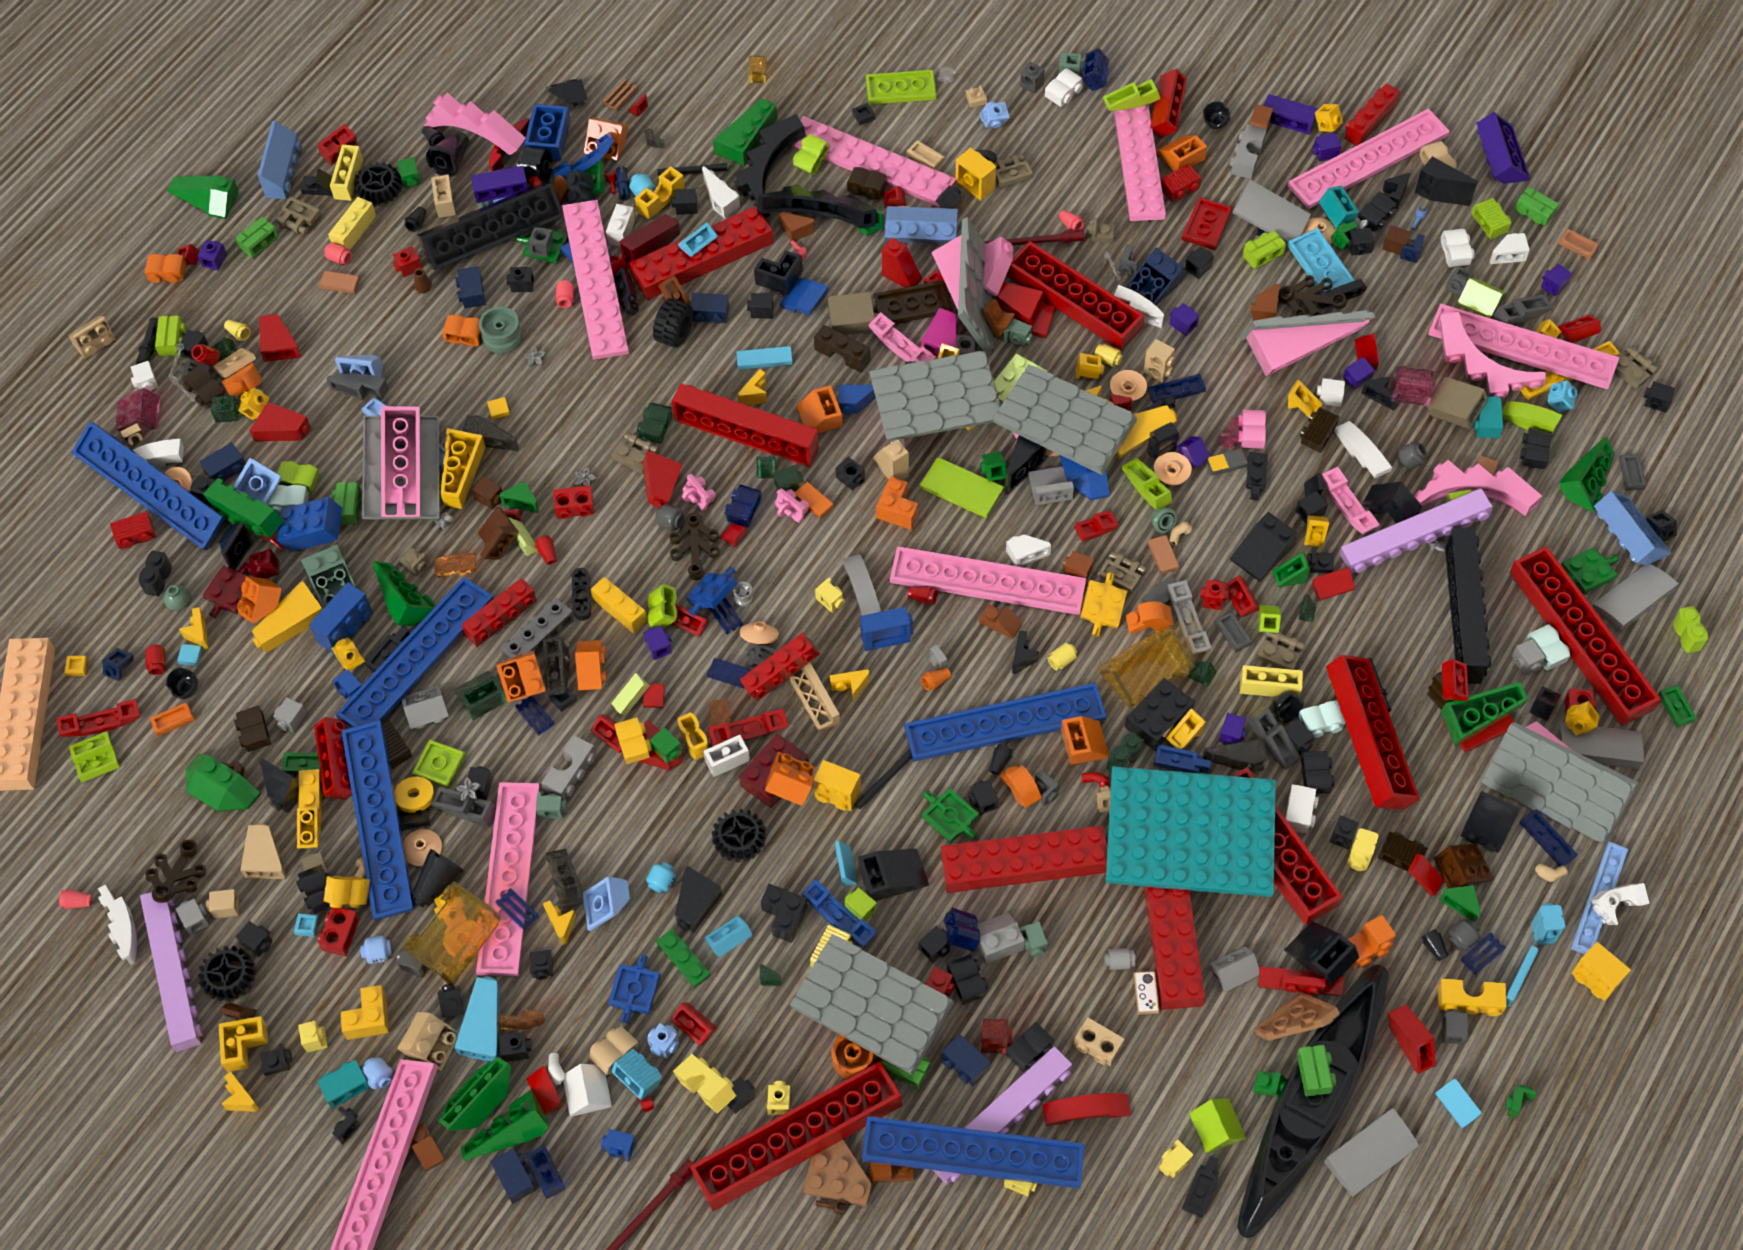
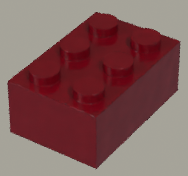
(756, 773)

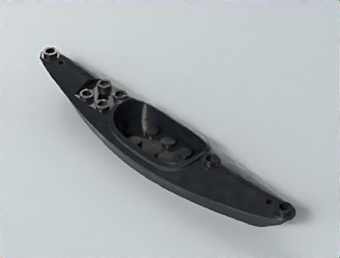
(1304, 1123)

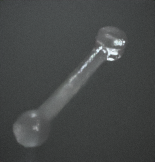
(1108, 255)
(180, 346)
(175, 381)

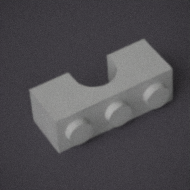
(1251, 141)
(563, 781)

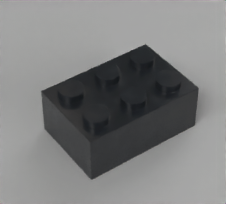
(1159, 713)

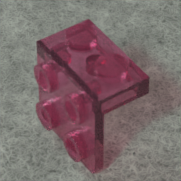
(137, 407)

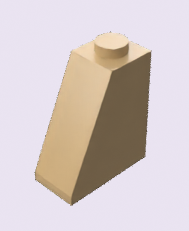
(893, 461)
(261, 854)

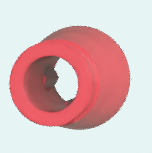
(1071, 221)
(74, 899)

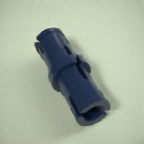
(623, 183)

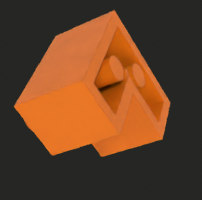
(894, 506)
(589, 661)
(1373, 941)

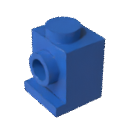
(346, 684)
(619, 1144)

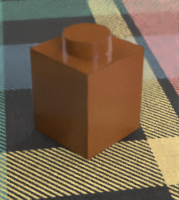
(1078, 565)

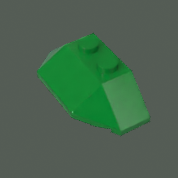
(219, 785)
(477, 1097)

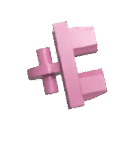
(695, 492)
(789, 506)

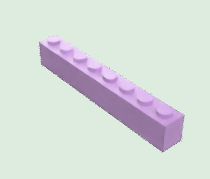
(1416, 531)
(171, 973)
(1019, 1098)

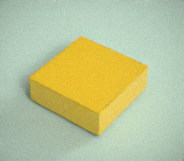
(498, 408)
(76, 666)

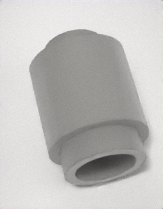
(1119, 959)

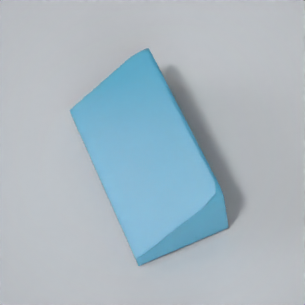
(698, 239)
(845, 864)
(728, 936)
(1458, 1103)

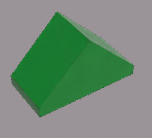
(519, 498)
(1293, 571)
(1463, 901)

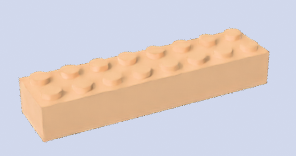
(23, 710)

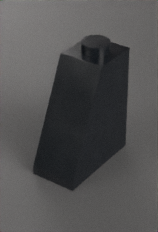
(695, 899)

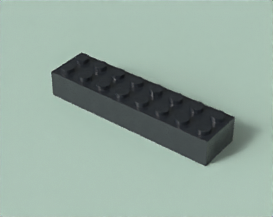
(490, 225)
(1466, 603)

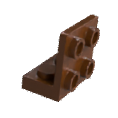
(497, 535)
(1462, 865)

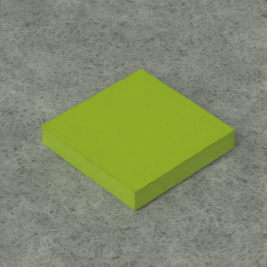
(439, 763)

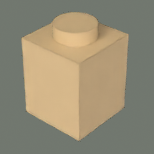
(223, 903)

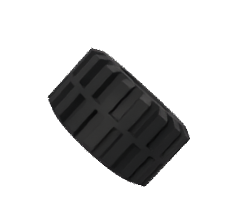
(673, 322)

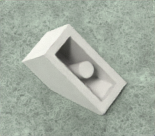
(1511, 249)
(1026, 549)

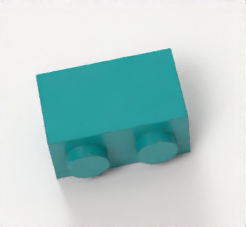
(1338, 206)
(1490, 422)
(343, 1083)

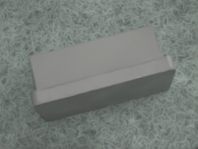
(1235, 968)

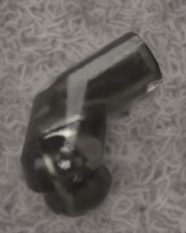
(653, 141)

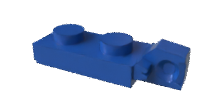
(1181, 760)

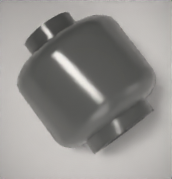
(1412, 455)
(670, 517)
(1464, 935)

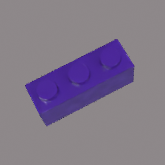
(1291, 114)
(498, 184)

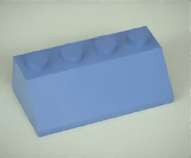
(279, 161)
(921, 225)
(1631, 528)

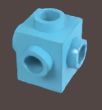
(1562, 396)

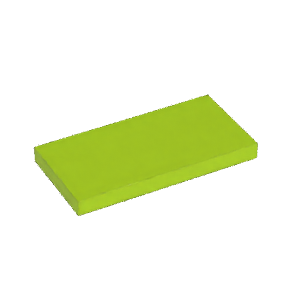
(900, 87)
(962, 487)

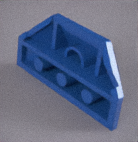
(1085, 480)

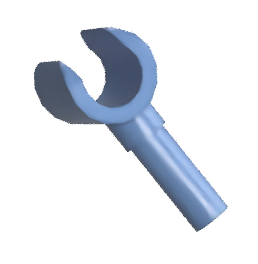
(1420, 215)

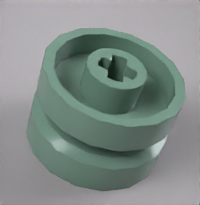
(500, 329)

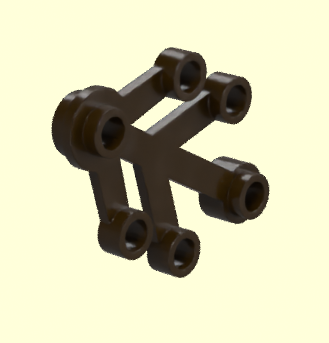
(1310, 296)
(694, 542)
(164, 891)

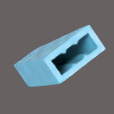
(479, 1028)

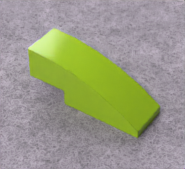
(1132, 96)
(1530, 416)
(1147, 484)

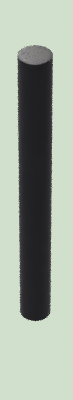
(696, 169)
(884, 779)

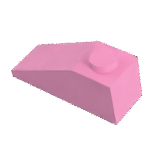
(996, 265)

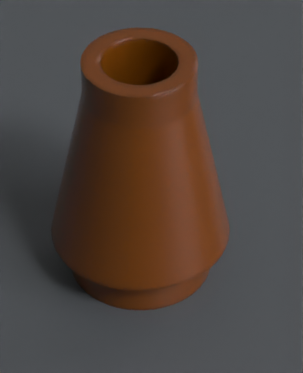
(421, 281)

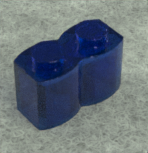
(743, 505)
(962, 929)

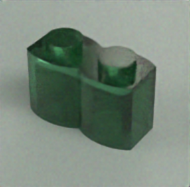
(655, 422)
(1126, 752)

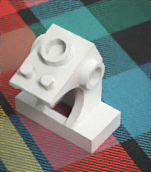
(1630, 895)

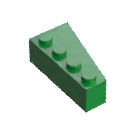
(744, 132)
(243, 508)
(1481, 711)

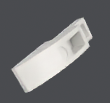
(122, 926)

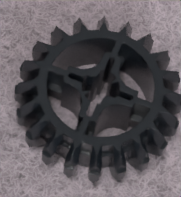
(378, 183)
(753, 829)
(219, 965)

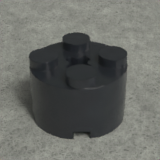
(536, 162)

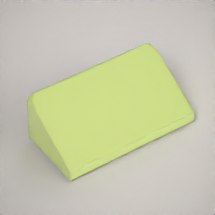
(524, 539)
(630, 694)

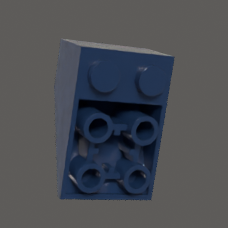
(1157, 277)

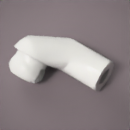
(555, 1069)

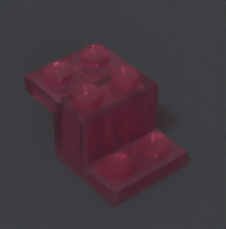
(1412, 385)

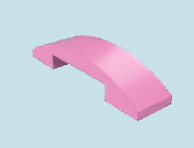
(897, 341)
(1347, 502)

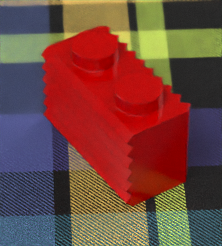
(1180, 183)
(133, 530)

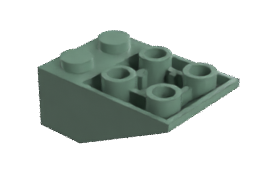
(327, 573)

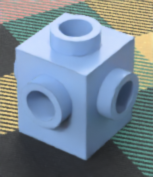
(994, 114)
(666, 1046)

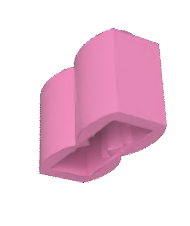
(1252, 429)

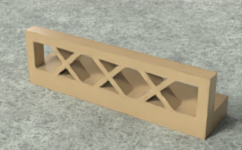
(820, 695)

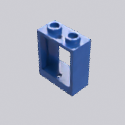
(886, 628)

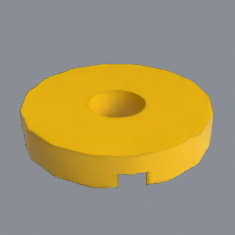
(412, 785)

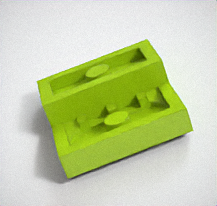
(94, 756)

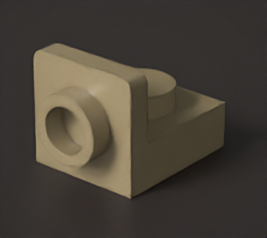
(1100, 231)
(414, 561)

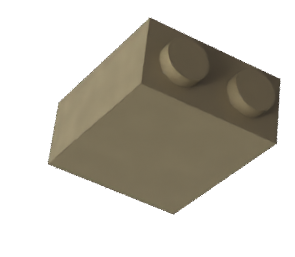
(851, 312)
(1457, 402)

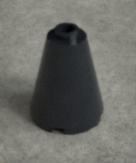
(448, 154)
(434, 877)

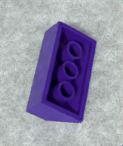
(1502, 149)

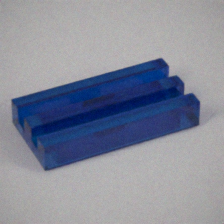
(732, 626)
(525, 703)
(506, 898)
(1494, 943)

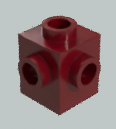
(263, 564)

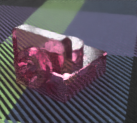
(1231, 436)

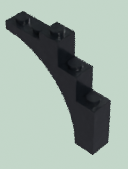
(773, 143)
(818, 202)

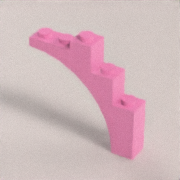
(469, 117)
(1477, 366)
(1503, 486)

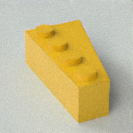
(460, 464)

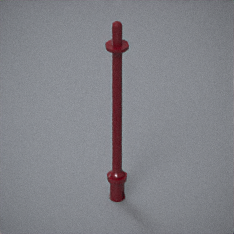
(1066, 237)
(677, 1180)

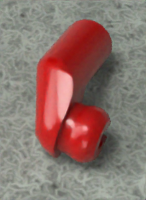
(1095, 777)

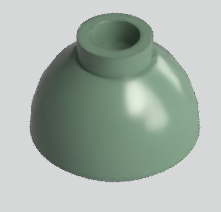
(1164, 519)
(176, 597)

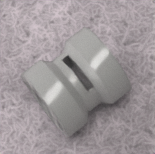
(743, 594)

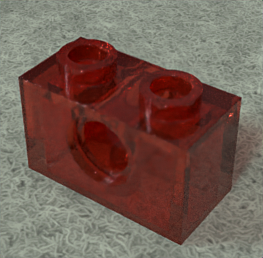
(995, 1036)

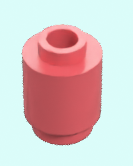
(338, 253)
(564, 294)

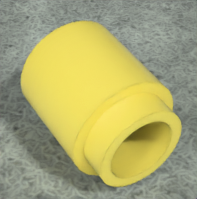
(1109, 355)
(1062, 656)

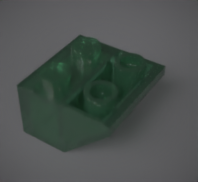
(481, 695)

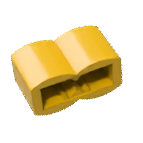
(692, 735)
(632, 740)
(347, 891)

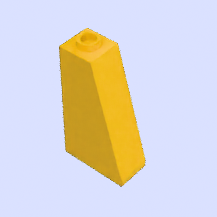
(1146, 423)
(288, 619)

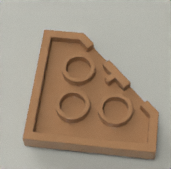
(1297, 1016)
(837, 1176)

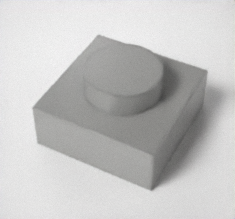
(937, 657)

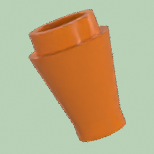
(933, 679)

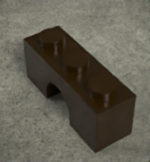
(854, 353)

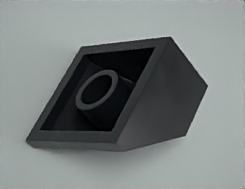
(569, 91)
(235, 544)
(280, 787)

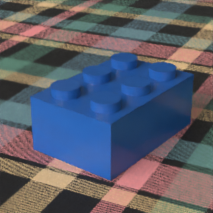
(548, 129)
(310, 524)
(341, 617)

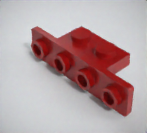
(1298, 981)

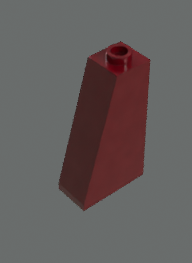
(649, 238)

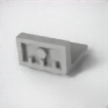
(1050, 486)

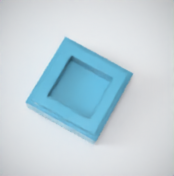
(189, 655)
(306, 925)

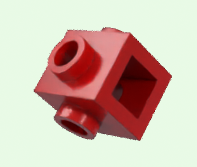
(1214, 594)

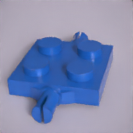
(711, 590)
(634, 989)

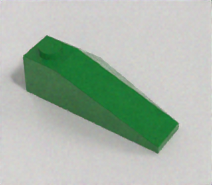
(209, 193)
(1585, 479)
(402, 598)
(518, 1125)

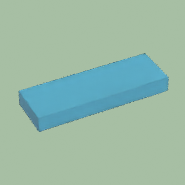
(764, 358)
(1520, 976)

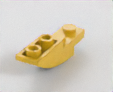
(310, 809)

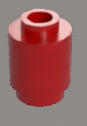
(205, 354)
(155, 659)

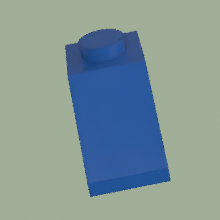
(854, 398)

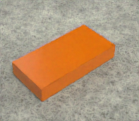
(817, 502)
(172, 719)

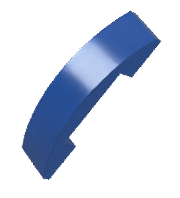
(587, 161)
(837, 914)

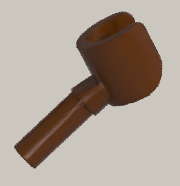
(236, 766)
(832, 1205)

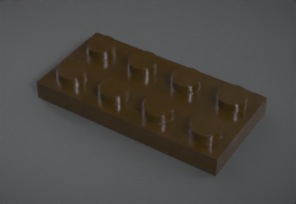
(913, 302)

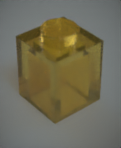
(757, 69)

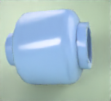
(376, 949)
(377, 1073)

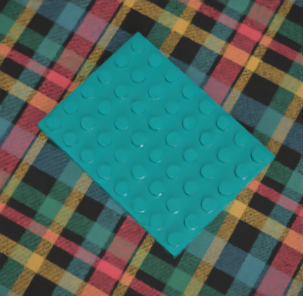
(1191, 831)

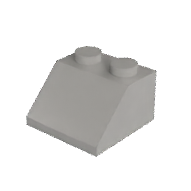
(425, 707)
(999, 938)

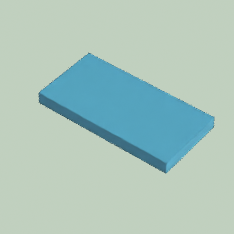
(1319, 259)

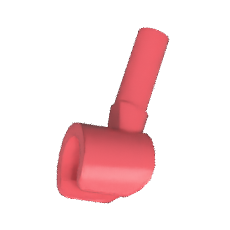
(800, 250)

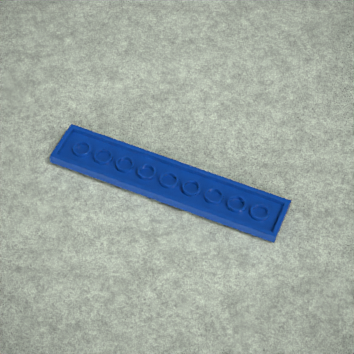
(148, 485)
(414, 655)
(1002, 721)
(378, 820)
(973, 1152)

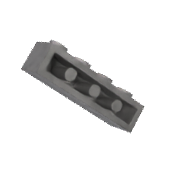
(547, 624)

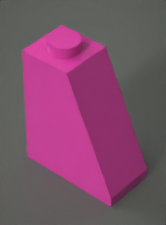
(940, 331)

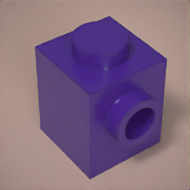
(1326, 146)
(212, 255)
(1556, 279)
(1184, 319)
(1358, 373)
(1194, 450)
(658, 642)
(1233, 729)

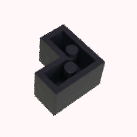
(779, 275)
(1392, 499)
(787, 908)

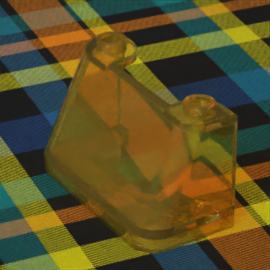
(1145, 664)
(453, 934)

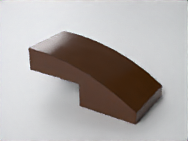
(237, 1011)

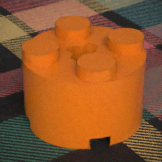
(844, 1063)

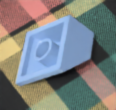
(360, 364)
(257, 481)
(605, 900)

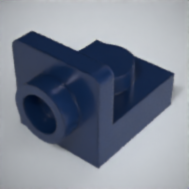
(1412, 252)
(115, 663)

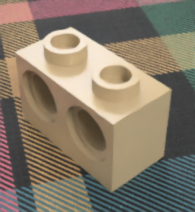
(443, 196)
(1159, 360)
(1102, 1037)

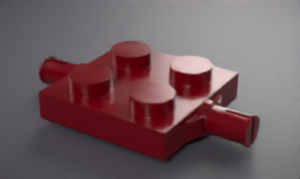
(226, 589)

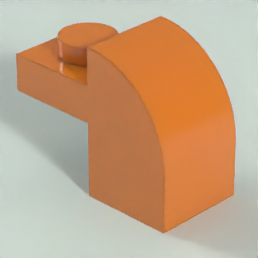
(242, 380)
(1149, 614)
(1022, 785)

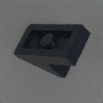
(317, 185)
(1396, 187)
(1377, 390)
(1023, 656)

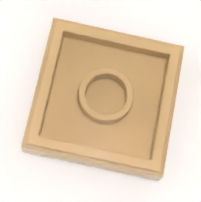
(233, 362)

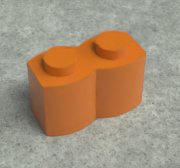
(165, 268)
(462, 330)

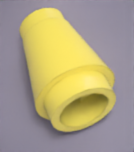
(238, 330)

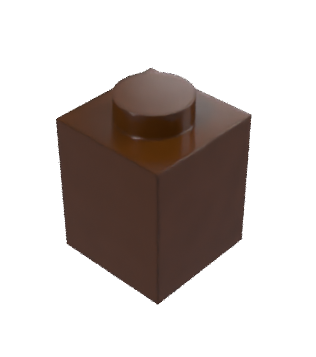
(1396, 239)
(487, 492)

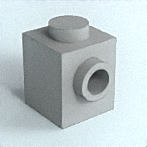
(1528, 656)
(289, 715)
(192, 916)

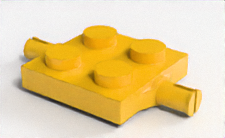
(1103, 604)

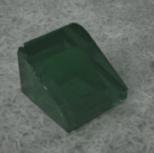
(225, 347)
(766, 467)
(1307, 609)
(1202, 672)
(769, 977)

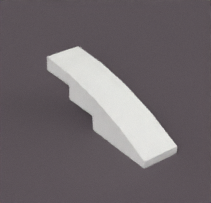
(1363, 449)

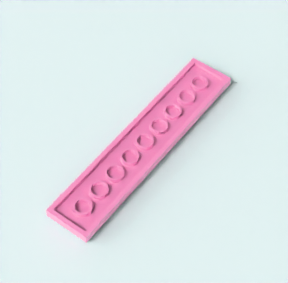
(1369, 157)
(1139, 164)
(900, 171)
(595, 280)
(1533, 348)
(988, 580)
(509, 869)
(385, 1156)

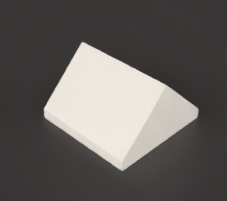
(586, 1089)

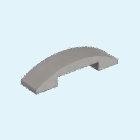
(861, 584)
(1187, 617)

